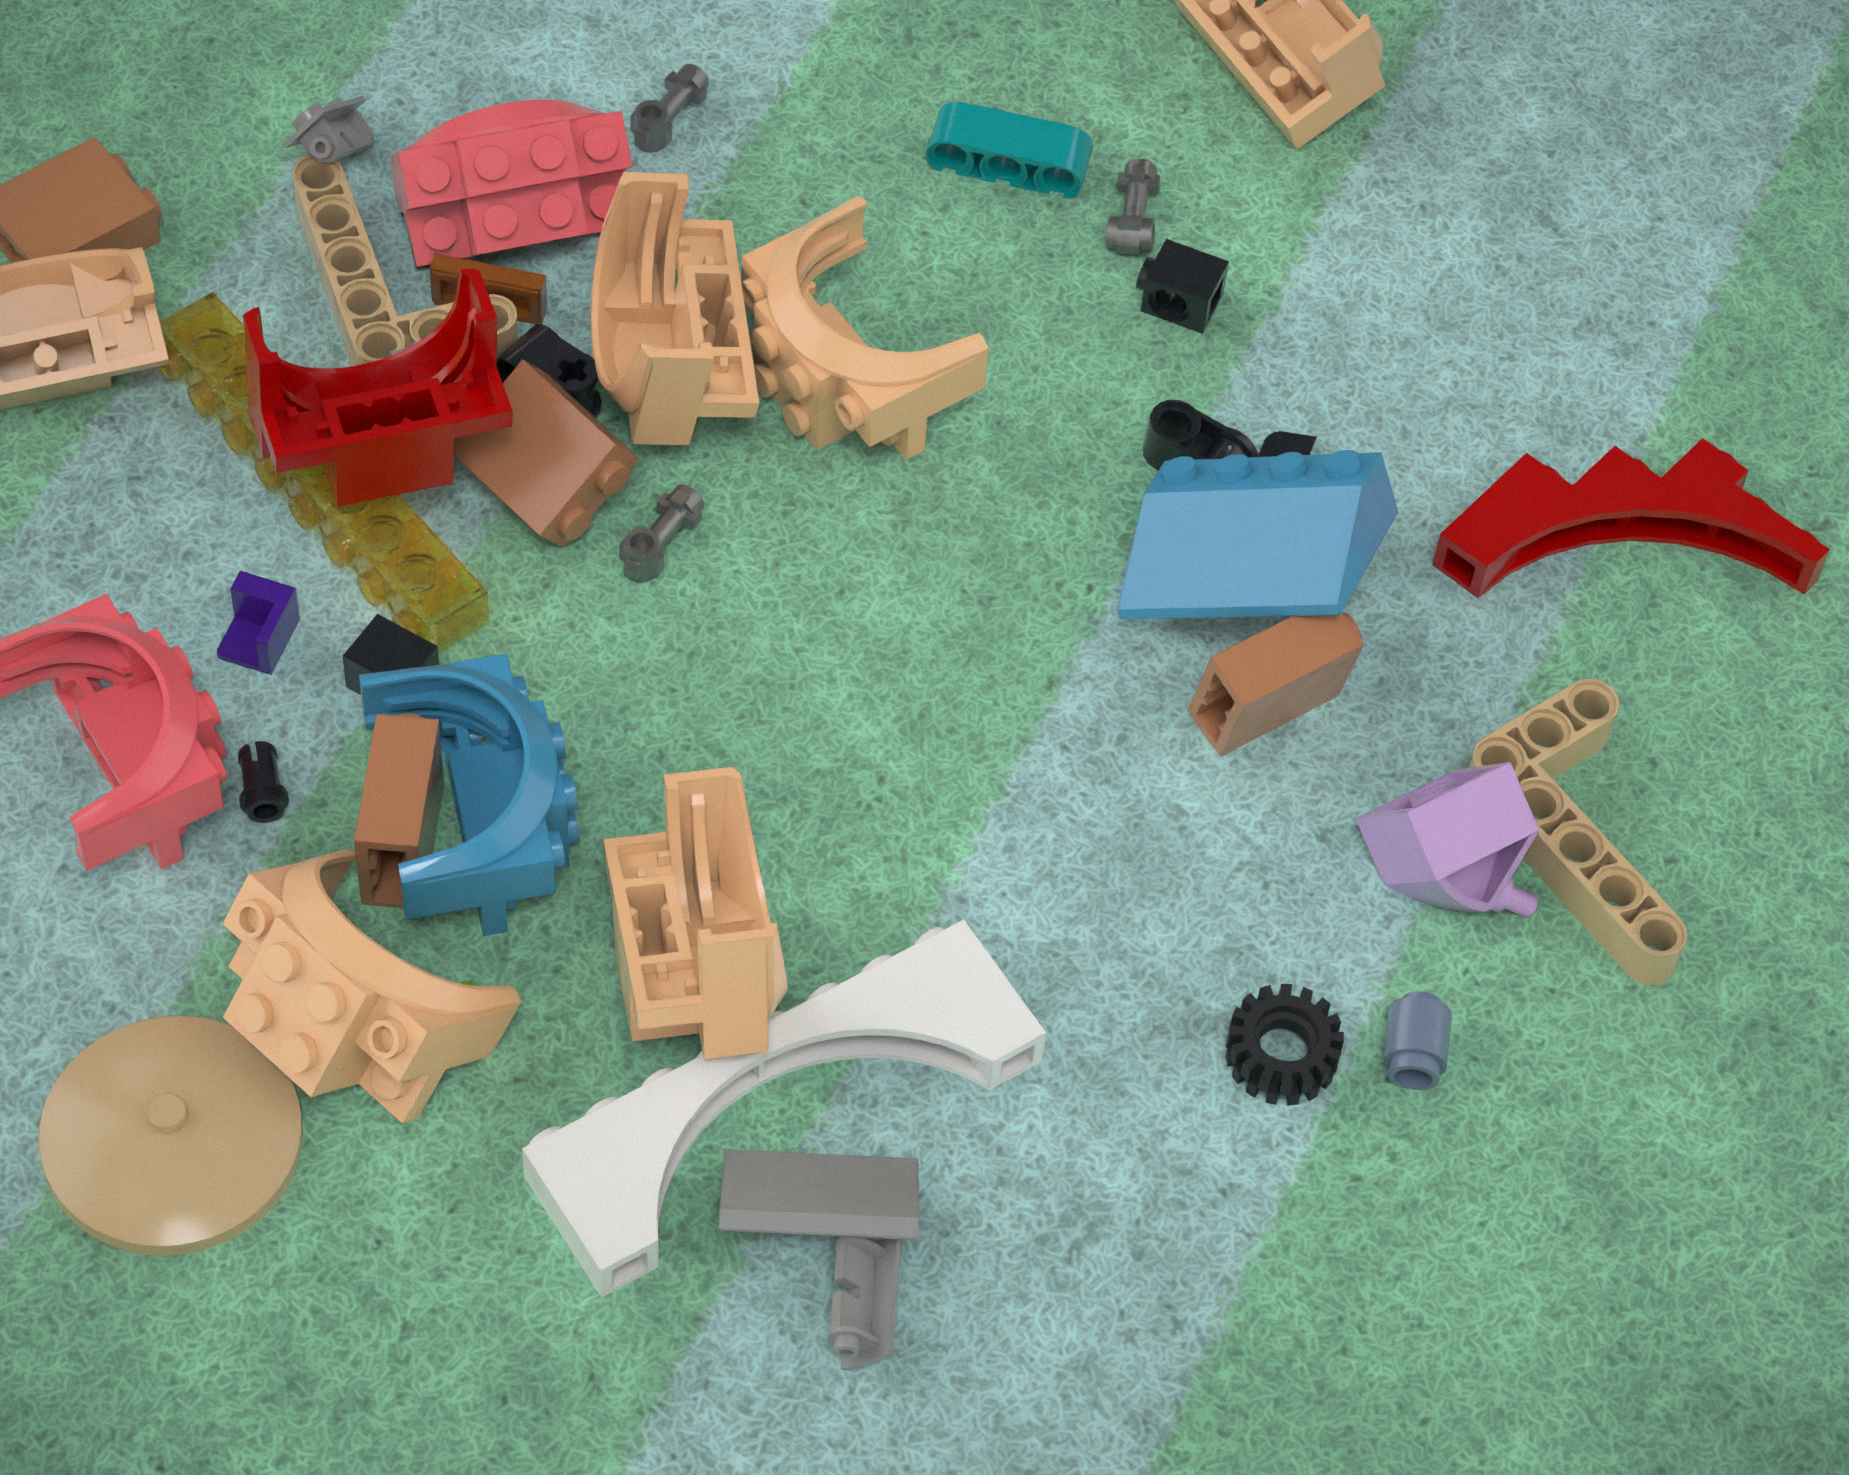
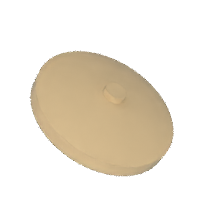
(170, 1136)

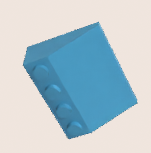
(1256, 535)

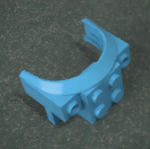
(507, 794)

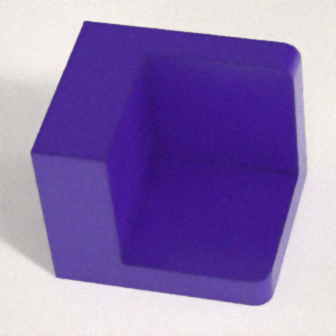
(261, 624)

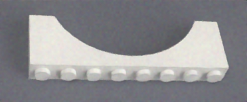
(925, 1005)

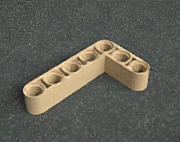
(353, 274)
(1568, 832)

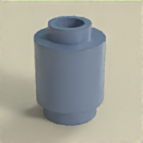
(1417, 1040)

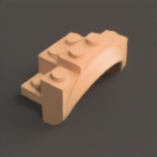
(75, 323)

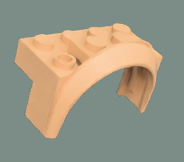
(1294, 57)

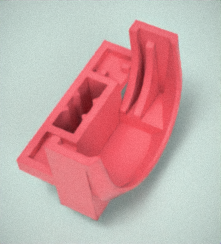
(143, 731)

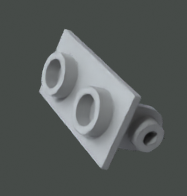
(332, 130)
(866, 1312)

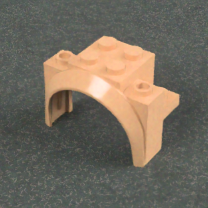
(663, 347)
(819, 363)
(696, 921)
(342, 1006)

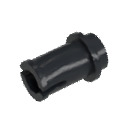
(262, 794)

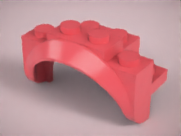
(514, 177)

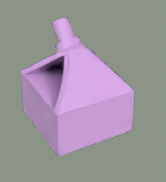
(1456, 841)

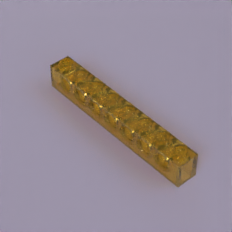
(210, 359)

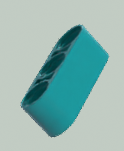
(1009, 148)

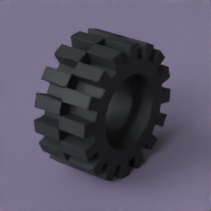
(1276, 1075)

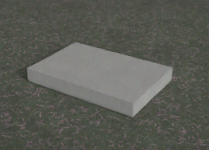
(820, 1194)

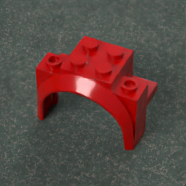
(385, 421)

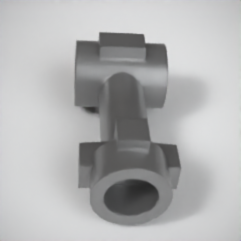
(652, 118)
(1133, 231)
(643, 546)

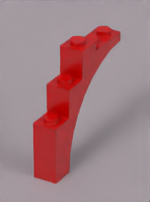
(1621, 500)

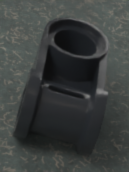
(560, 360)
(1181, 430)

